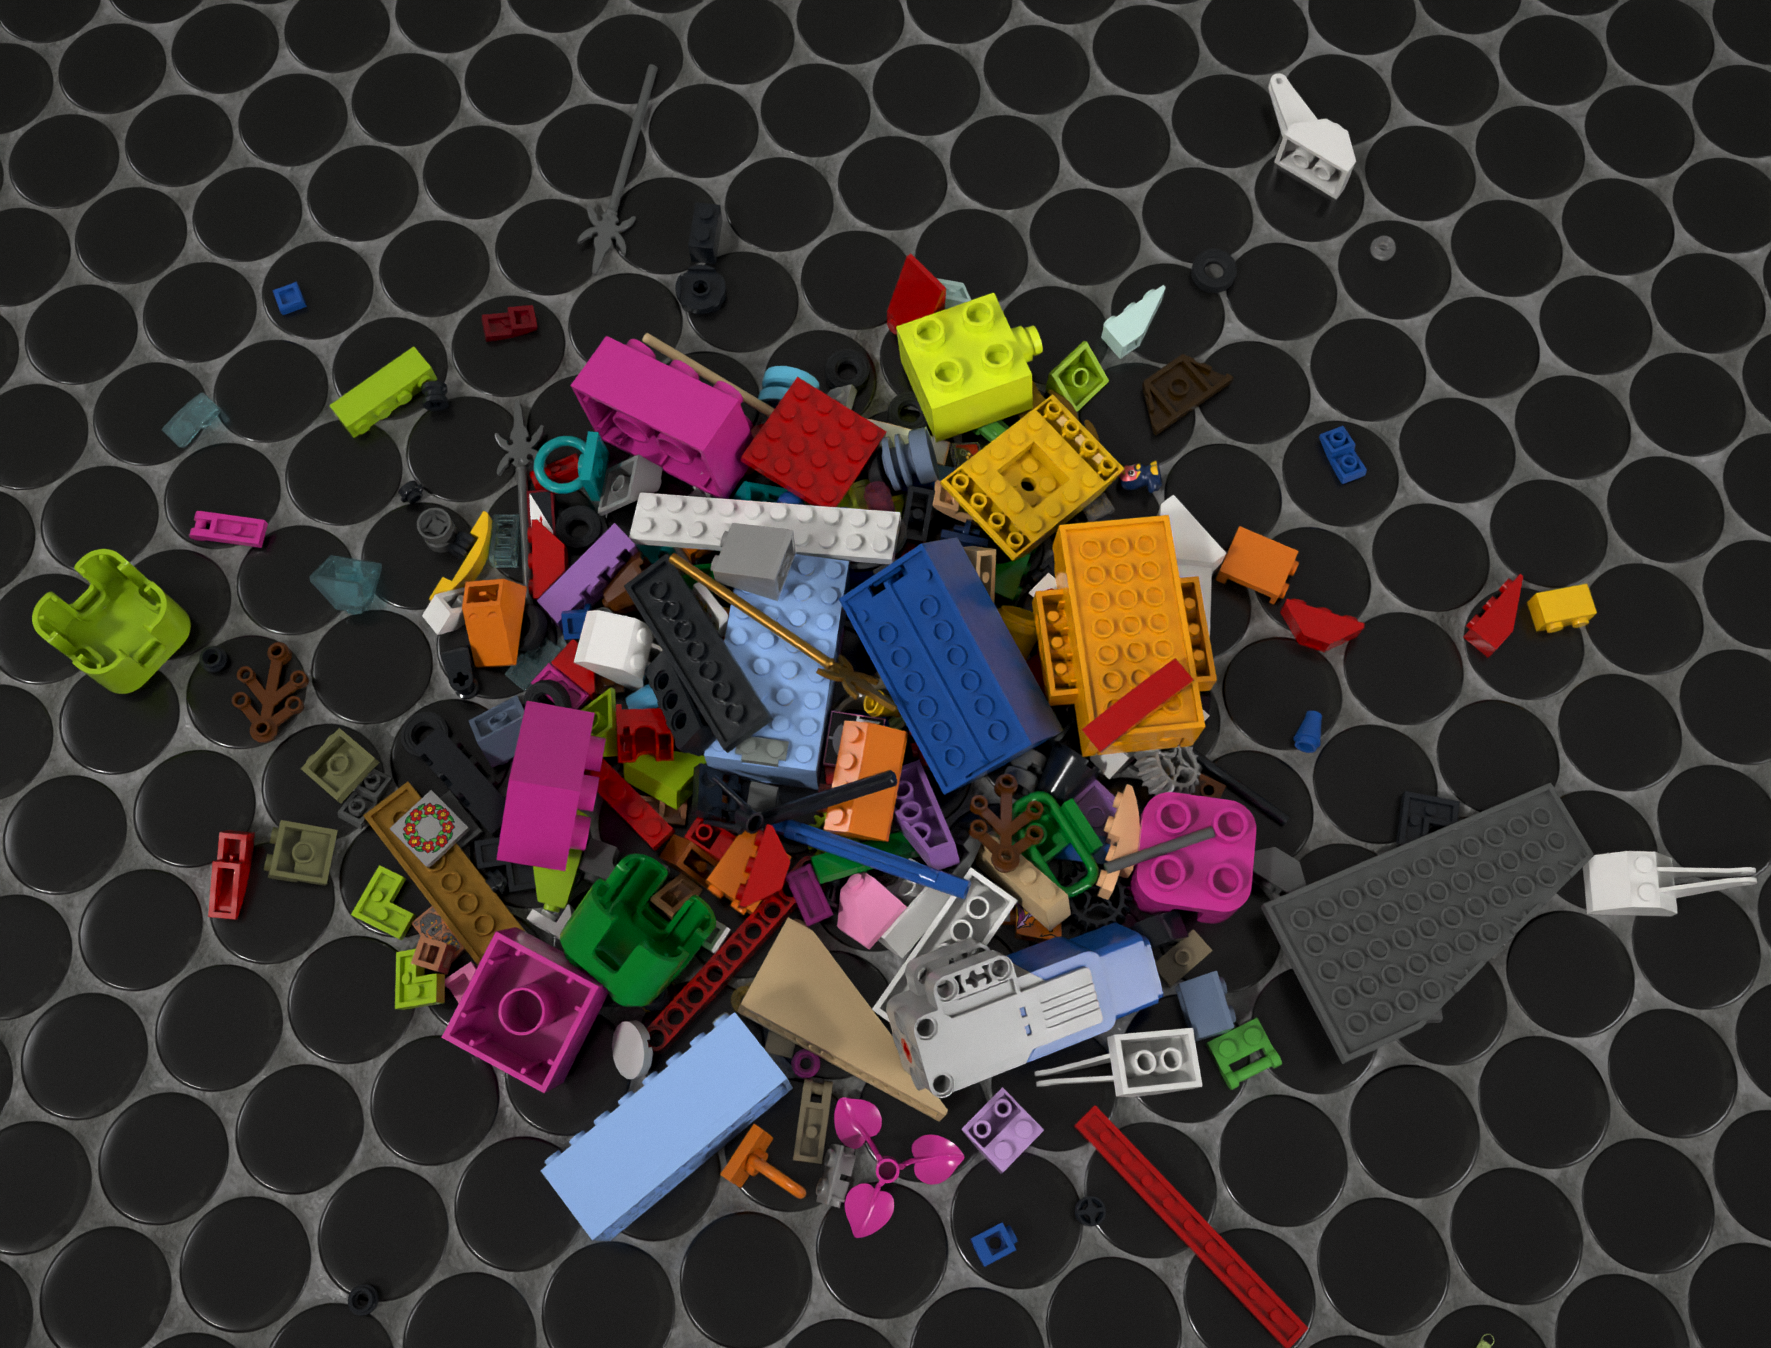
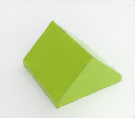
(1078, 376)
(605, 720)

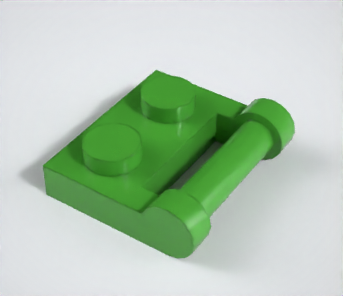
(1239, 1044)

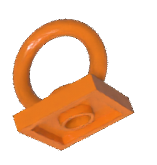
(751, 1159)

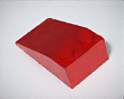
(915, 295)

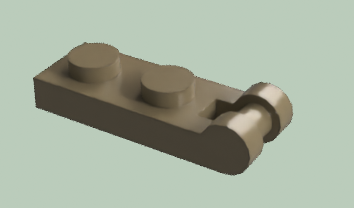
(813, 1122)

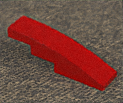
(1137, 705)

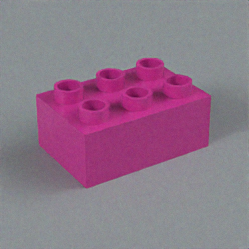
(666, 415)

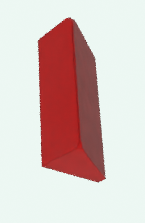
(559, 471)

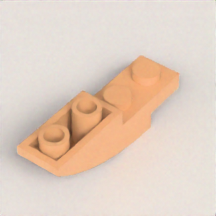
(1123, 836)

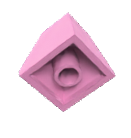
(867, 909)

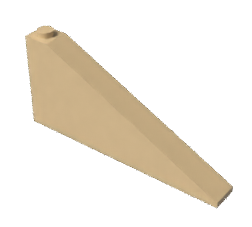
(816, 1006)

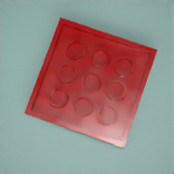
(813, 445)

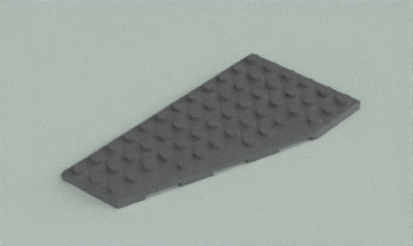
(1415, 924)

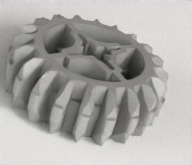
(1168, 770)

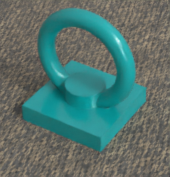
(591, 465)

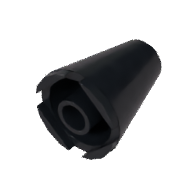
(1066, 773)

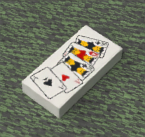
(712, 607)

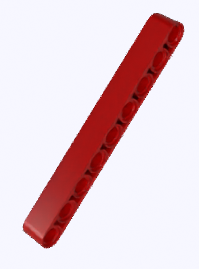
(721, 961)

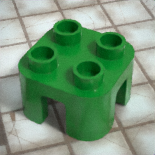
(629, 943)

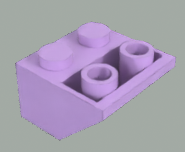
(1002, 1130)

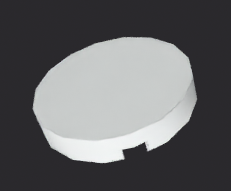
(631, 1049)

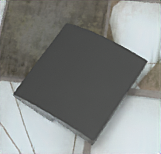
(966, 847)

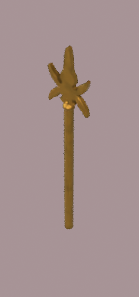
(842, 672)

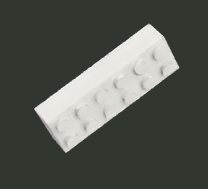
(958, 920)

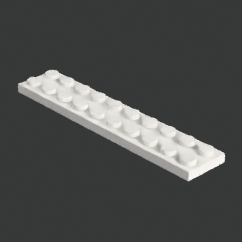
(818, 530)

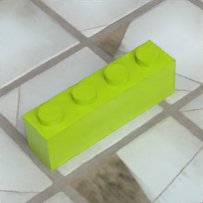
(383, 392)

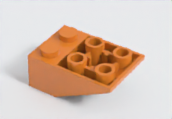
(494, 620)

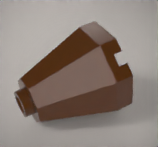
(615, 594)

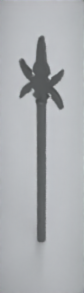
(607, 227)
(520, 452)

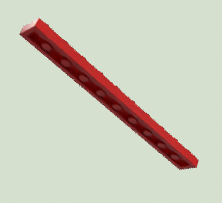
(1191, 1228)

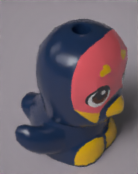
(1139, 475)

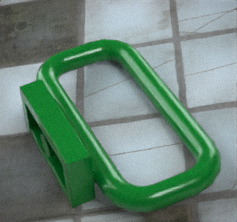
(1076, 830)

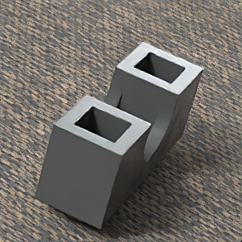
(601, 860)

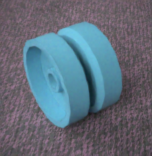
(778, 381)

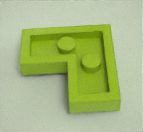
(377, 904)
(415, 988)

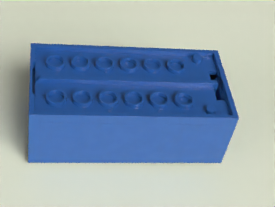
(950, 663)

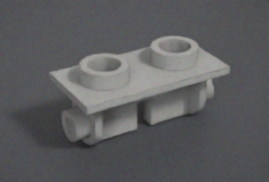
(830, 1188)

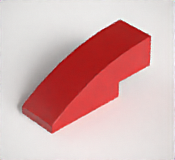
(230, 873)

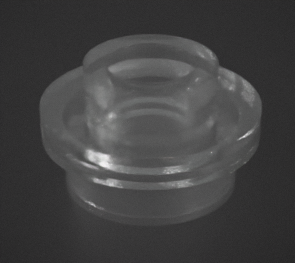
(1383, 242)

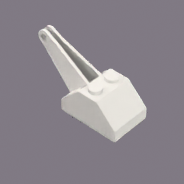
(1310, 147)
(1194, 549)
(617, 648)
(1644, 883)
(1141, 1064)

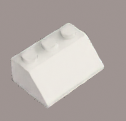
(922, 908)

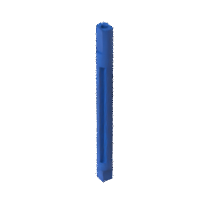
(874, 858)

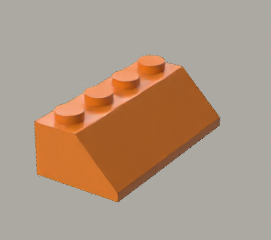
(862, 753)

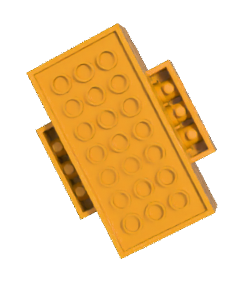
(1118, 622)

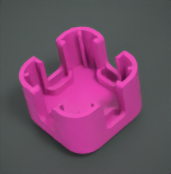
(1203, 877)

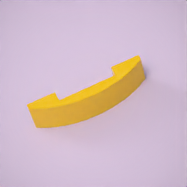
(474, 561)

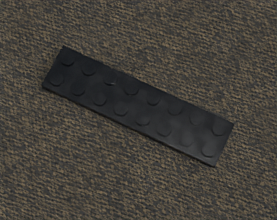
(698, 654)

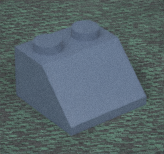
(499, 731)

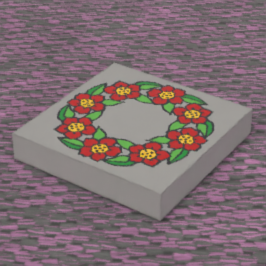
(429, 829)

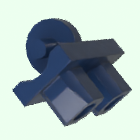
(966, 535)

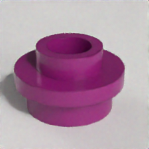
(805, 1073)

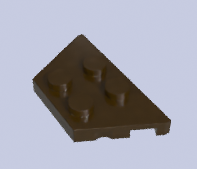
(1179, 390)

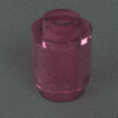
(878, 497)

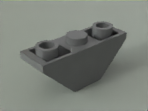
(1277, 872)

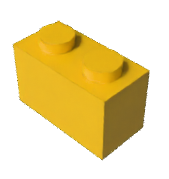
(1562, 608)

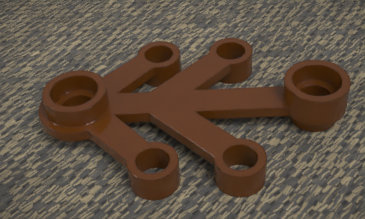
(271, 696)
(1005, 826)

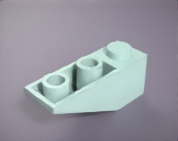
(1129, 328)

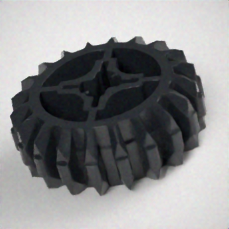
(1116, 914)

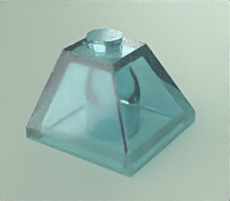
(347, 582)

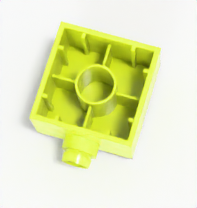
(968, 366)

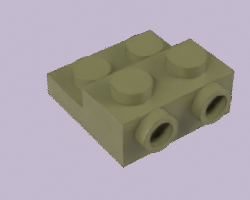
(339, 765)
(301, 853)

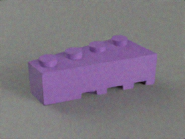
(588, 575)
(922, 820)

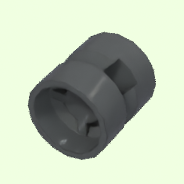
(437, 529)
(1025, 770)

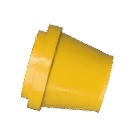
(1021, 627)

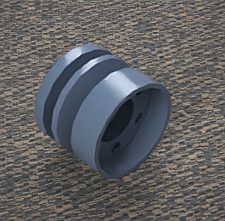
(910, 459)

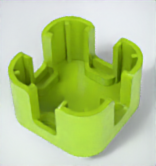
(117, 627)

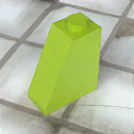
(664, 780)
(556, 886)

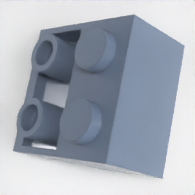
(1206, 1006)

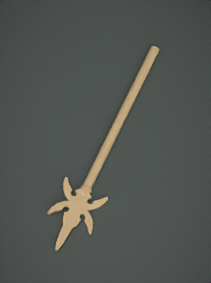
(705, 373)

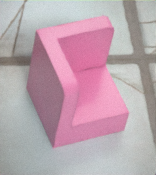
(460, 980)

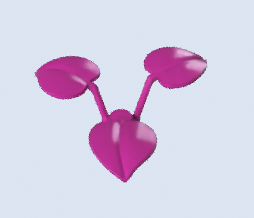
(867, 1206)

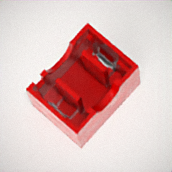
(643, 734)

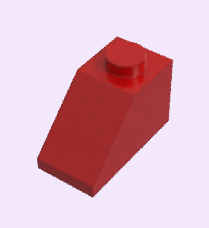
(577, 674)

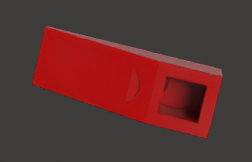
(1498, 621)

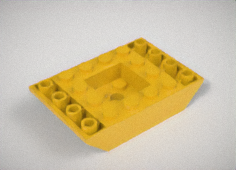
(1052, 455)

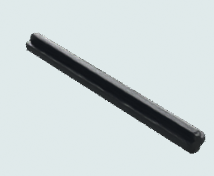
(829, 798)

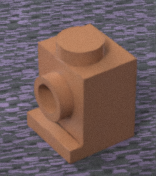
(434, 955)

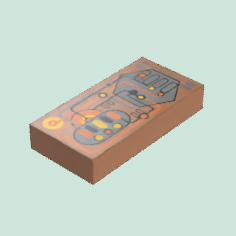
(433, 927)

